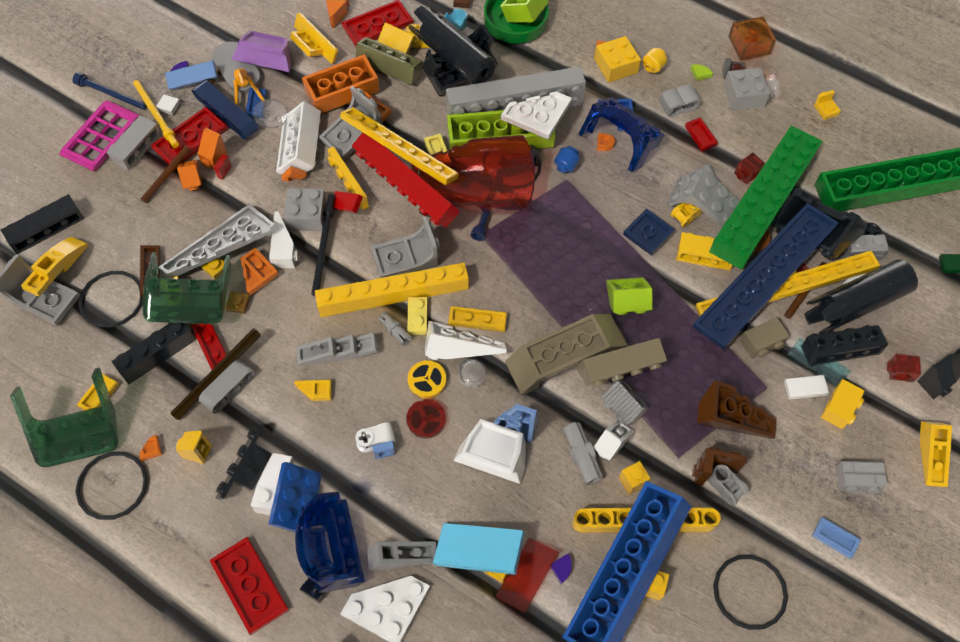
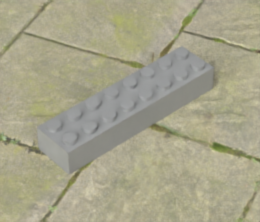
(499, 93)

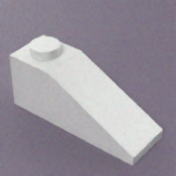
(282, 247)
(266, 487)

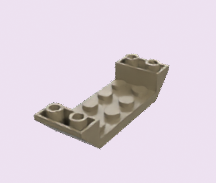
(563, 350)

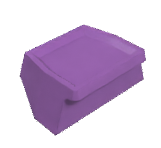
(264, 51)

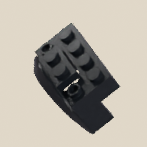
(444, 75)

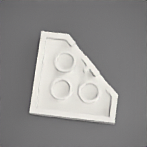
(538, 113)
(387, 607)

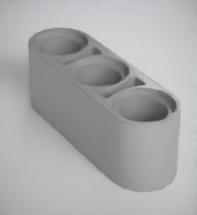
(226, 386)

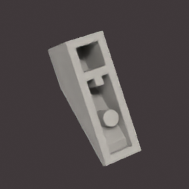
(400, 555)

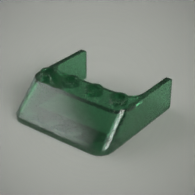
(184, 299)
(70, 435)

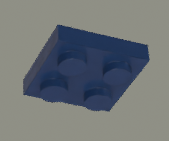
(648, 232)

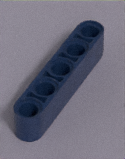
(225, 110)

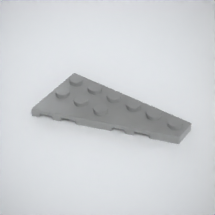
(230, 235)

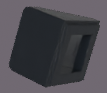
(311, 591)

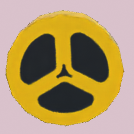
(426, 379)

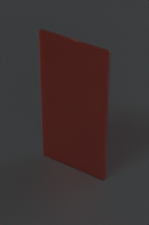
(532, 569)

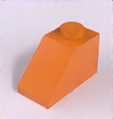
(337, 10)
(211, 148)
(190, 174)

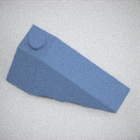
(521, 420)

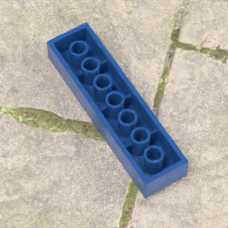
(629, 567)

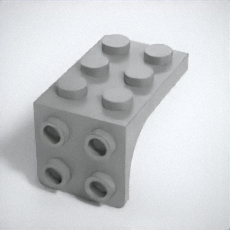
(343, 134)
(706, 193)
(407, 253)
(50, 306)

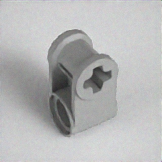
(728, 485)

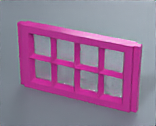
(93, 139)

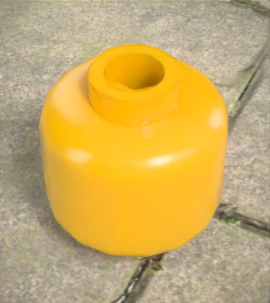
(654, 60)

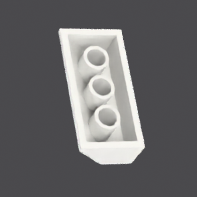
(299, 139)

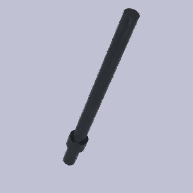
(328, 213)

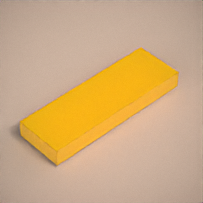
(477, 319)

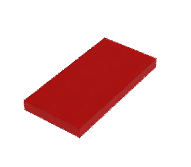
(372, 22)
(189, 134)
(249, 585)

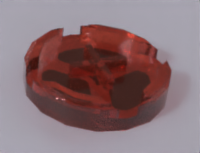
(426, 419)

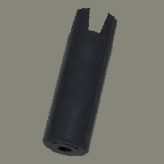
(453, 46)
(863, 295)

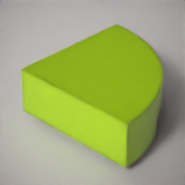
(701, 72)

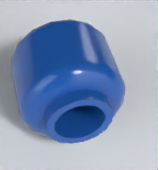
(567, 159)

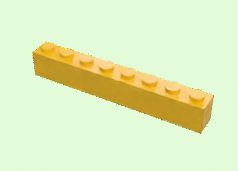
(391, 289)

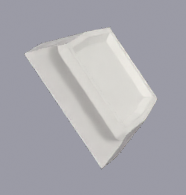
(494, 451)

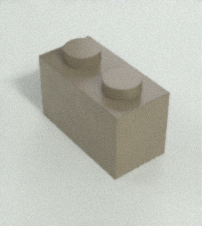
(764, 338)

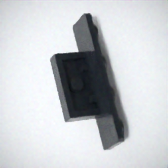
(248, 465)

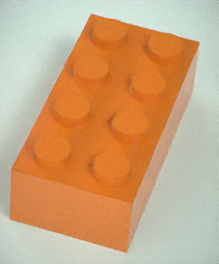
(332, 85)

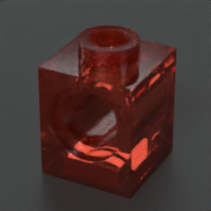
(749, 168)
(904, 368)

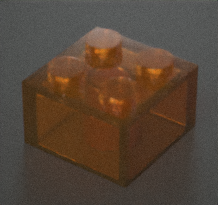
(752, 38)

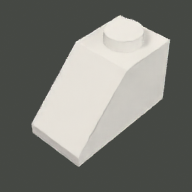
(613, 440)

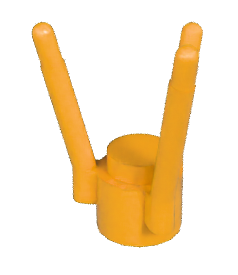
(242, 79)

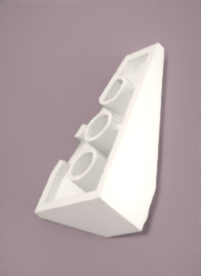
(448, 344)

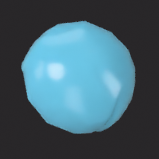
(457, 18)

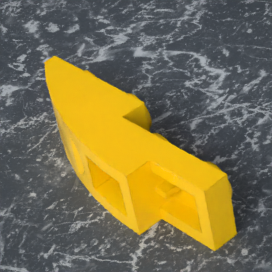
(51, 263)

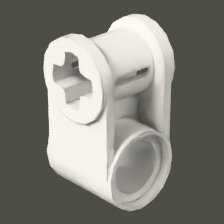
(375, 435)

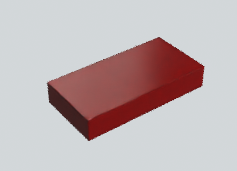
(701, 134)
(347, 201)

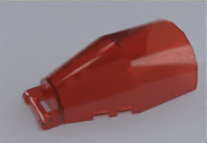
(491, 175)

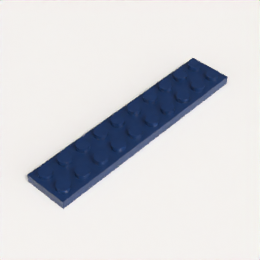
(765, 276)

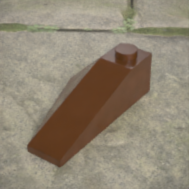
(730, 411)

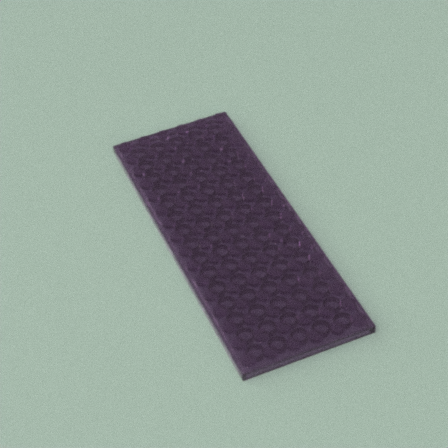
(564, 258)

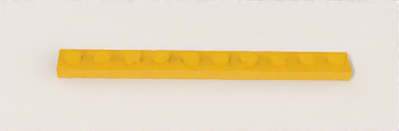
(818, 277)

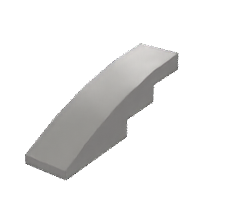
(336, 350)

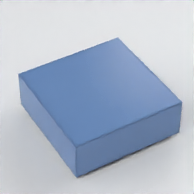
(383, 450)

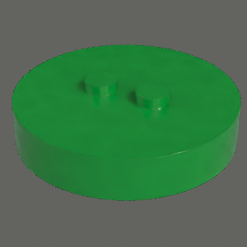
(511, 31)

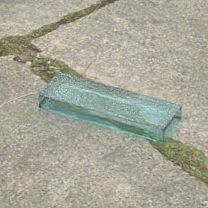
(832, 371)

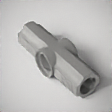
(582, 453)

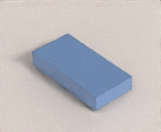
(836, 538)

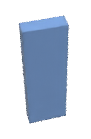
(191, 75)

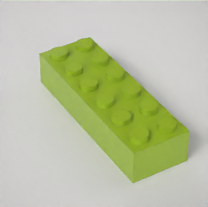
(488, 124)

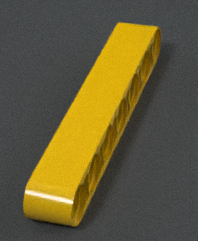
(614, 525)

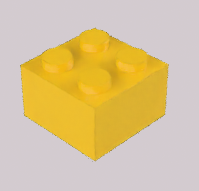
(617, 59)

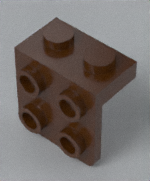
(713, 457)

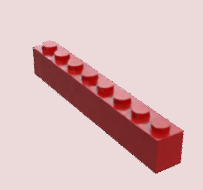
(406, 180)

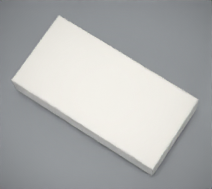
(806, 387)

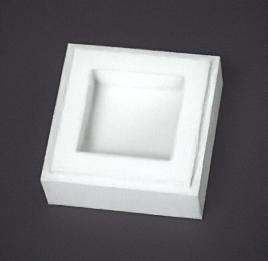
(168, 104)

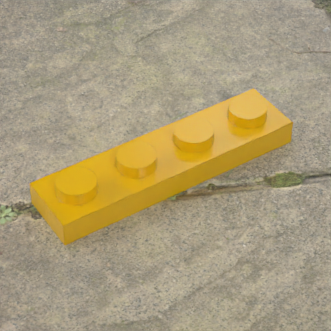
(344, 173)

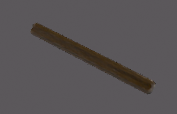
(186, 404)

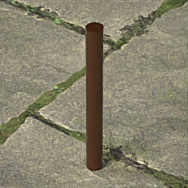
(165, 174)
(797, 302)

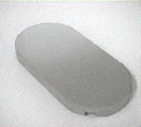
(222, 57)

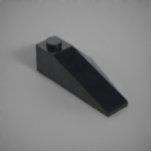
(942, 376)

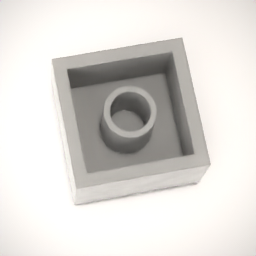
(746, 89)
(304, 209)

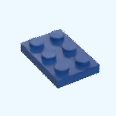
(293, 491)

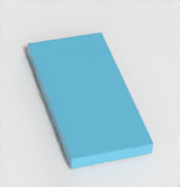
(479, 548)

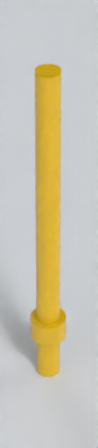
(167, 132)

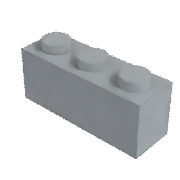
(134, 142)

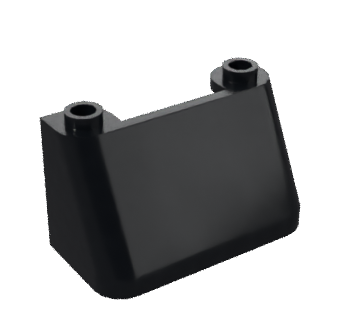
(848, 230)

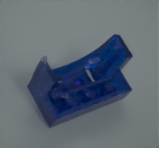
(643, 135)
(311, 546)

